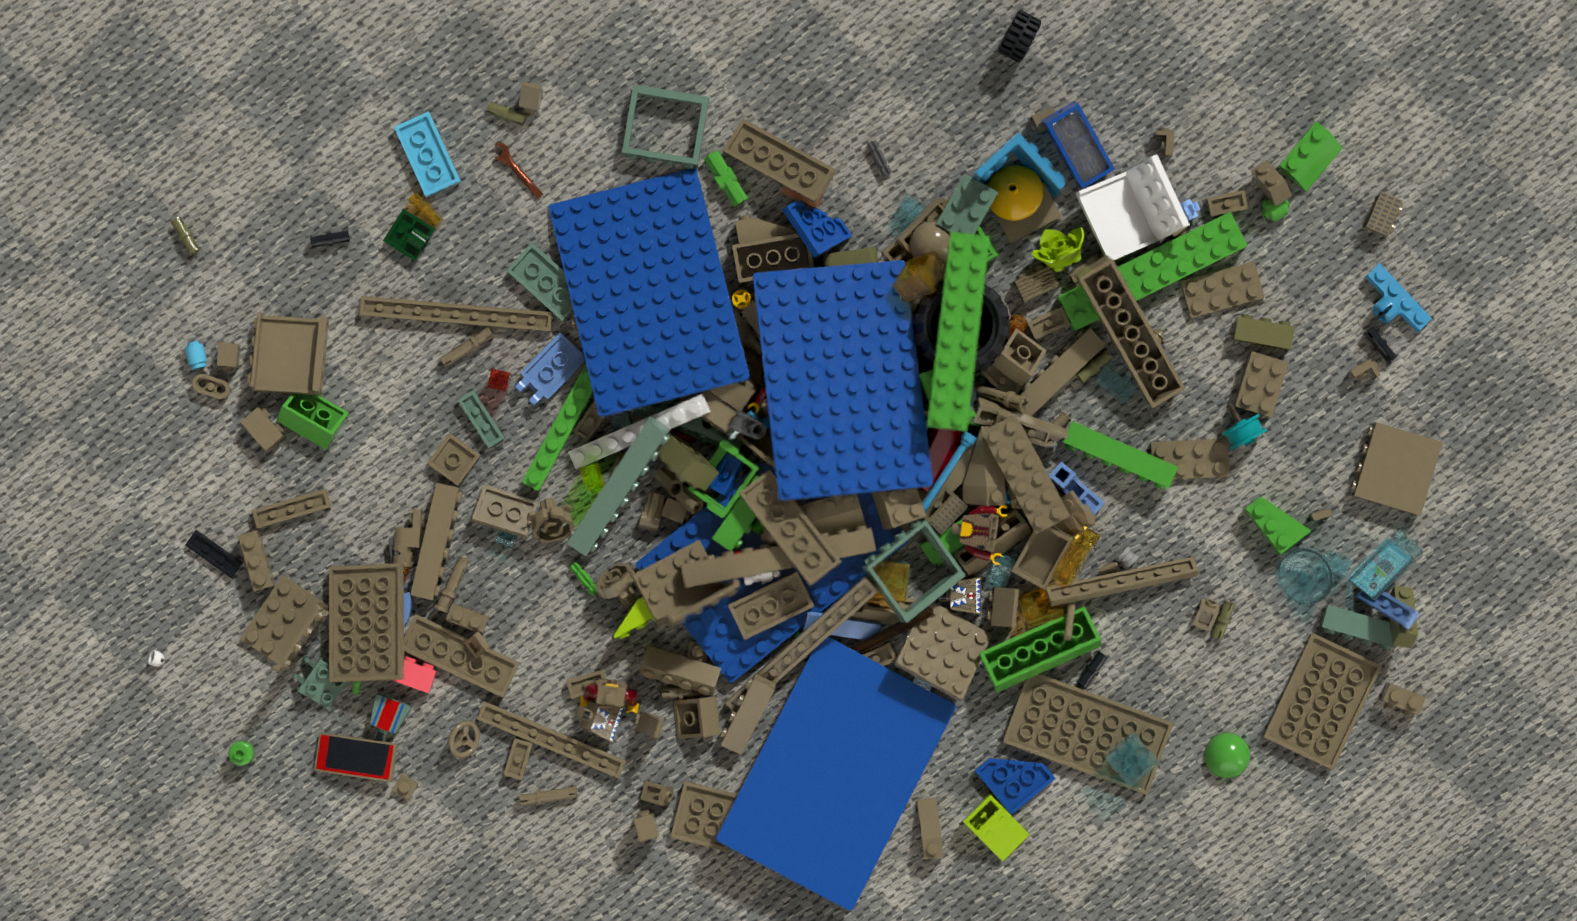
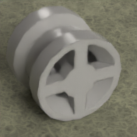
(1126, 558)

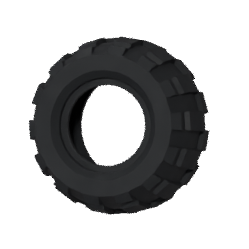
(993, 319)

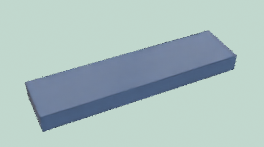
(1391, 608)
(851, 628)

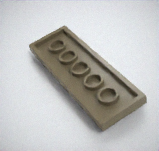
(779, 160)
(1025, 473)
(790, 528)
(448, 651)

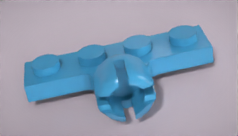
(1395, 300)

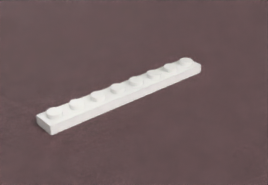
(625, 437)

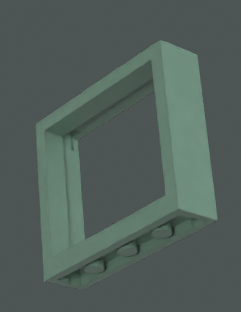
(668, 159)
(933, 593)

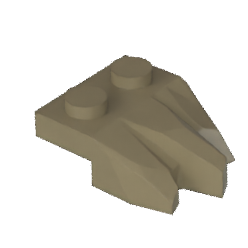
(1079, 515)

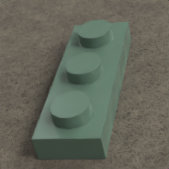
(481, 419)

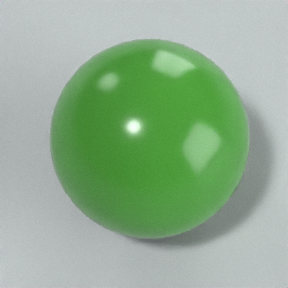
(1227, 755)

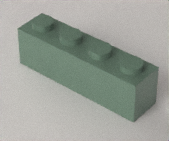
(1356, 625)

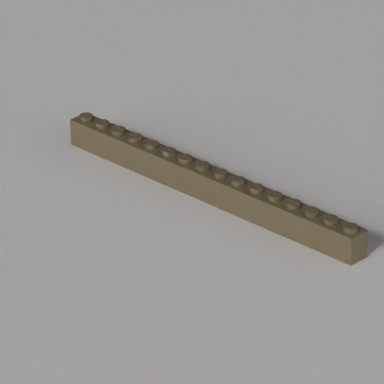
(1039, 392)

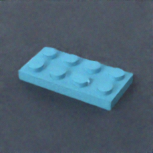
(427, 154)

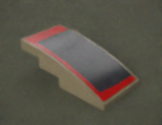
(355, 757)

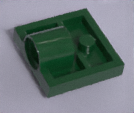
(409, 235)

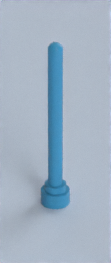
(966, 441)

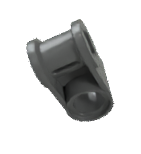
(746, 425)

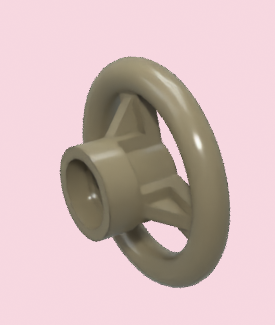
(461, 737)

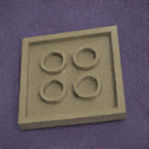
(702, 814)

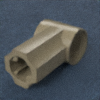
(651, 516)

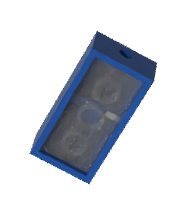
(1078, 144)

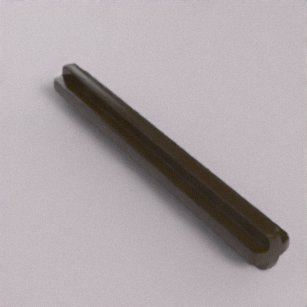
(892, 631)

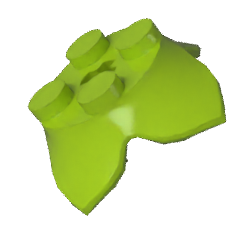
(1059, 250)

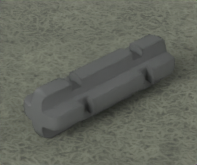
(879, 158)

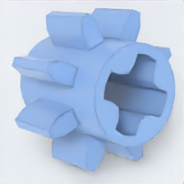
(1190, 209)

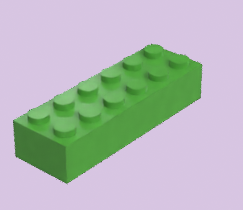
(1039, 650)

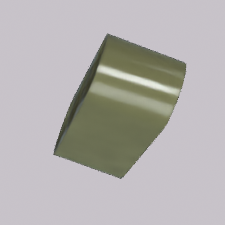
(858, 256)

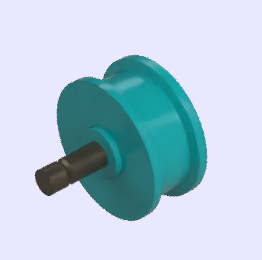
(1243, 430)

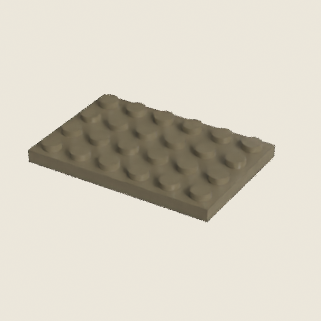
(366, 622)
(1322, 701)

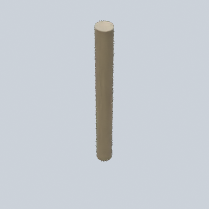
(1070, 618)

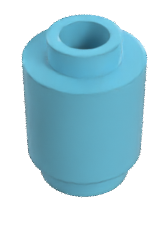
(195, 355)

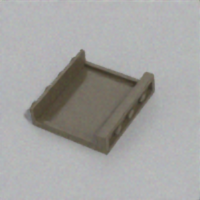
(289, 354)
(1396, 468)

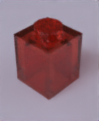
(499, 380)

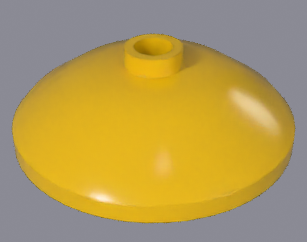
(1023, 200)

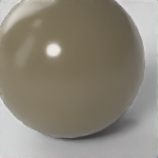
(929, 238)

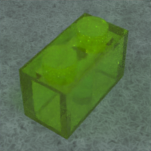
(593, 478)

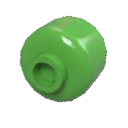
(1274, 212)
(241, 753)

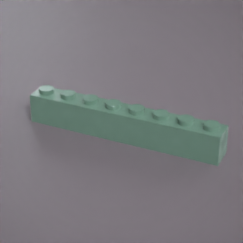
(618, 486)

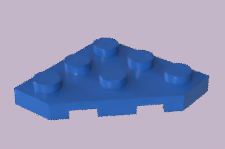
(815, 228)
(1014, 780)

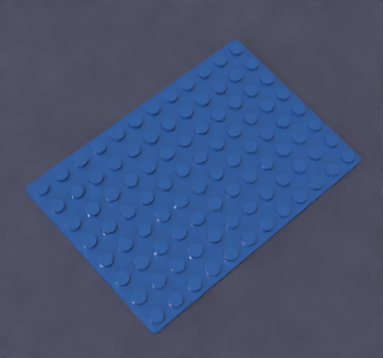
(648, 292)
(841, 381)
(715, 625)
(836, 773)

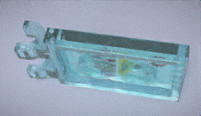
(1385, 565)

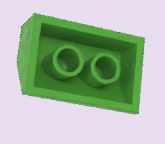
(1310, 156)
(312, 418)

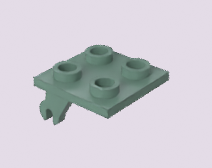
(317, 683)

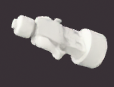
(765, 577)

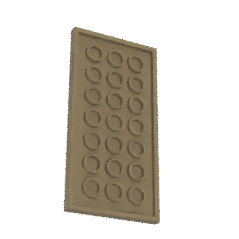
(1081, 728)

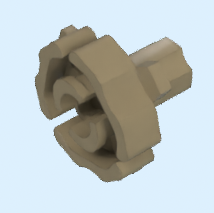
(551, 519)
(617, 584)

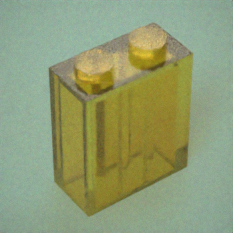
(1076, 555)

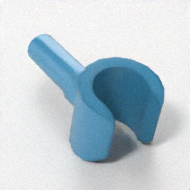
(765, 420)

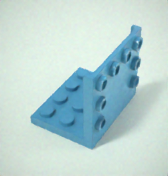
(1029, 156)

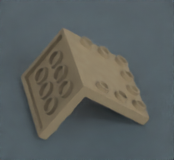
(665, 591)
(285, 623)

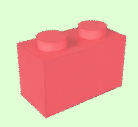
(417, 675)

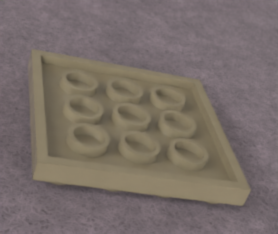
(943, 651)

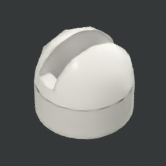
(155, 658)

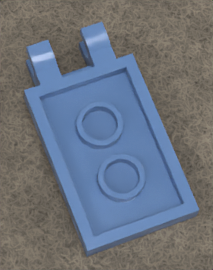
(551, 368)

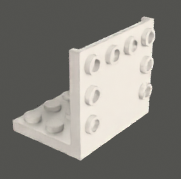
(1132, 209)

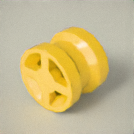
(739, 297)

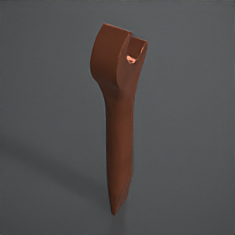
(506, 158)

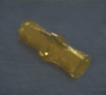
(425, 209)

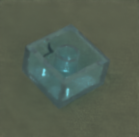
(1131, 759)

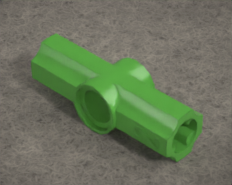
(725, 178)

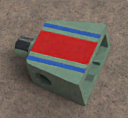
(388, 715)

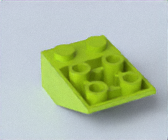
(636, 618)
(995, 827)

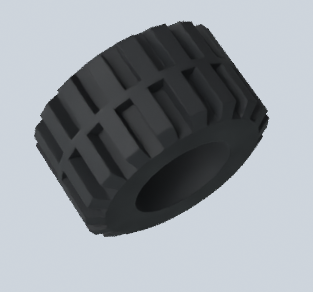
(1019, 36)

